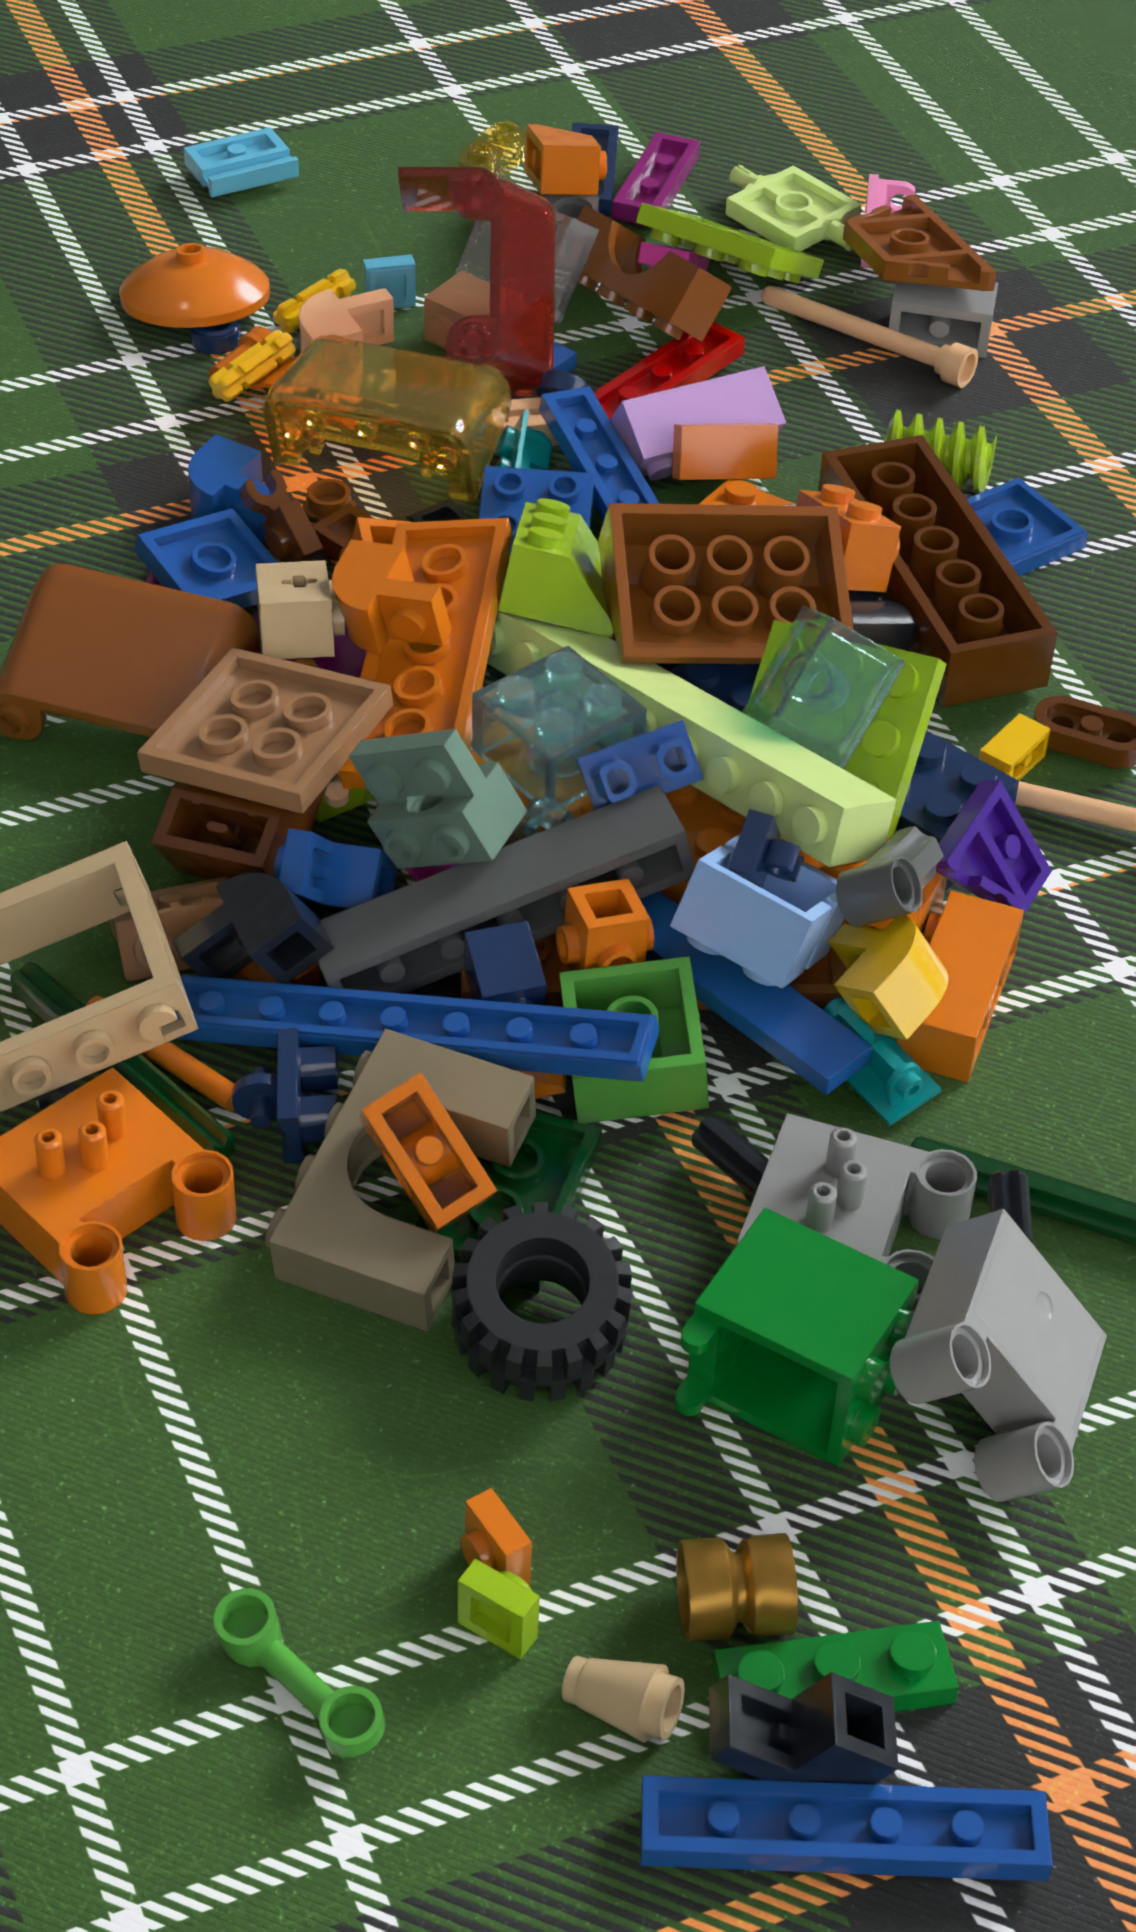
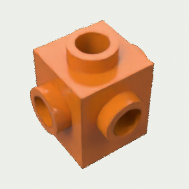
(604, 926)

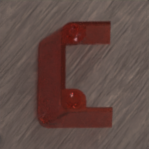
(521, 320)

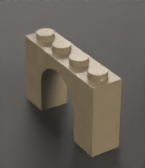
(349, 1250)

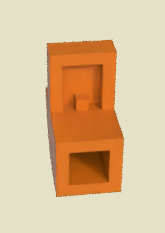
(383, 600)

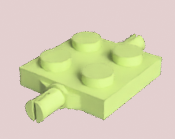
(790, 207)

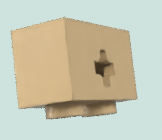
(297, 610)

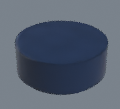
(216, 338)
(557, 381)

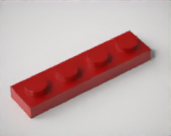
(674, 366)

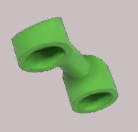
(252, 1637)

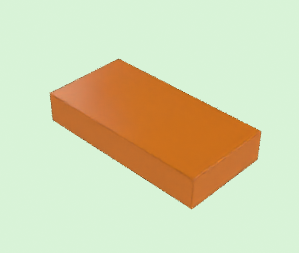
(725, 451)

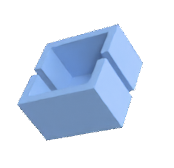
(763, 930)

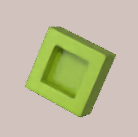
(498, 1608)

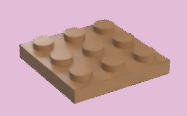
(266, 729)

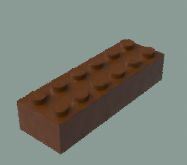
(949, 573)

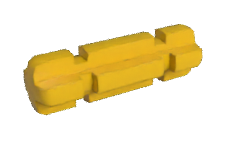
(288, 312)
(252, 365)

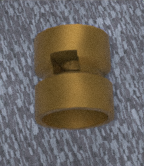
(733, 1587)

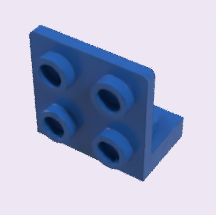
(508, 489)

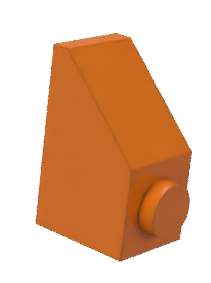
(563, 161)

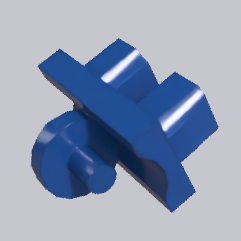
(640, 763)

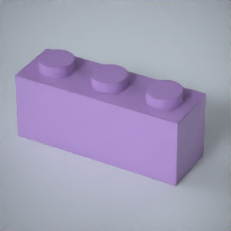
(649, 420)

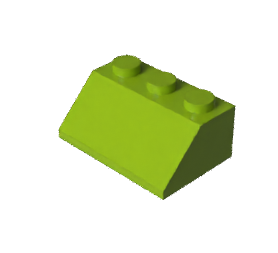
(556, 570)

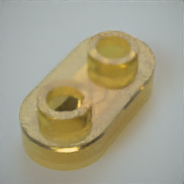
(496, 149)

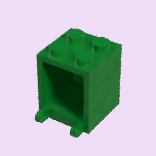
(797, 1337)

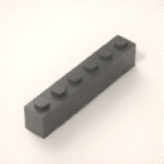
(420, 928)

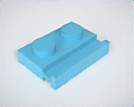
(241, 162)

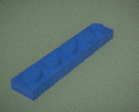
(845, 1828)

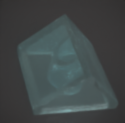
(824, 686)

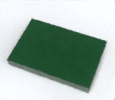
(546, 1169)

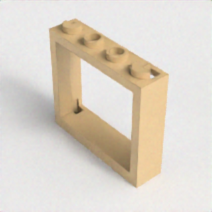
(112, 1027)

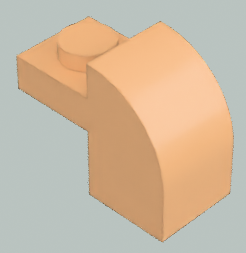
(357, 317)

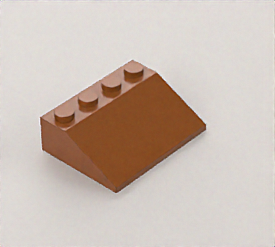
(716, 576)

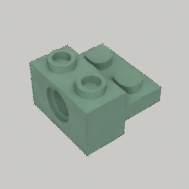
(436, 799)

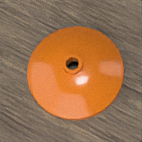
(194, 288)

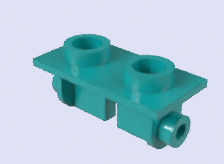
(523, 446)
(892, 1080)

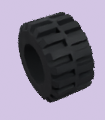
(549, 1250)

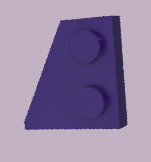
(993, 850)

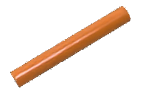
(190, 1071)

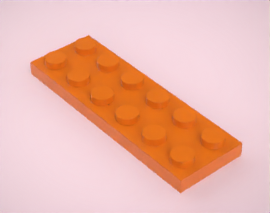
(436, 682)

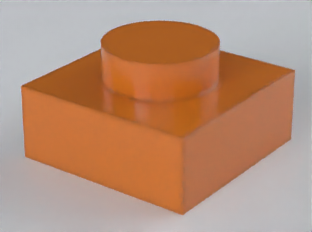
(495, 1536)

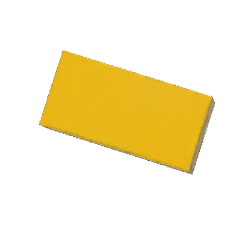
(1017, 747)

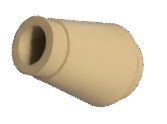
(626, 1694)

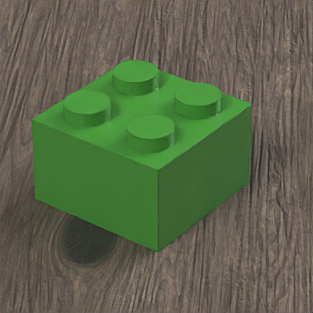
(678, 1063)

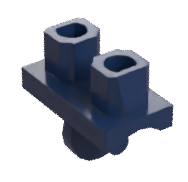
(268, 1097)

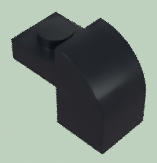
(255, 923)
(822, 1735)

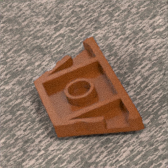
(916, 248)

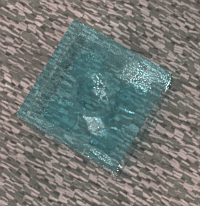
(549, 717)

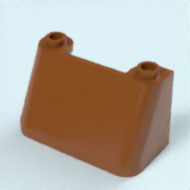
(112, 651)

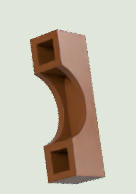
(673, 289)

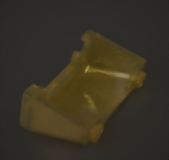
(390, 403)

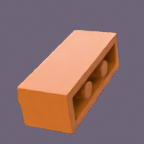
(977, 948)

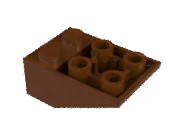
(224, 834)

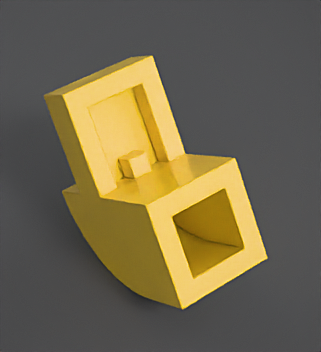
(890, 976)

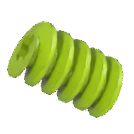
(959, 455)

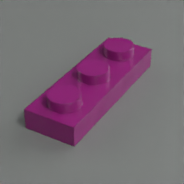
(656, 176)

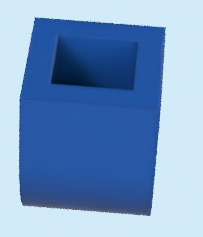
(217, 475)
(332, 873)

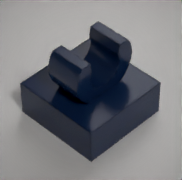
(763, 853)

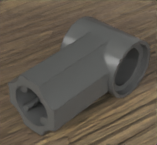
(890, 880)

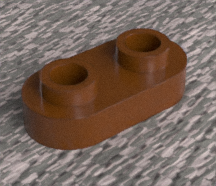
(1089, 731)

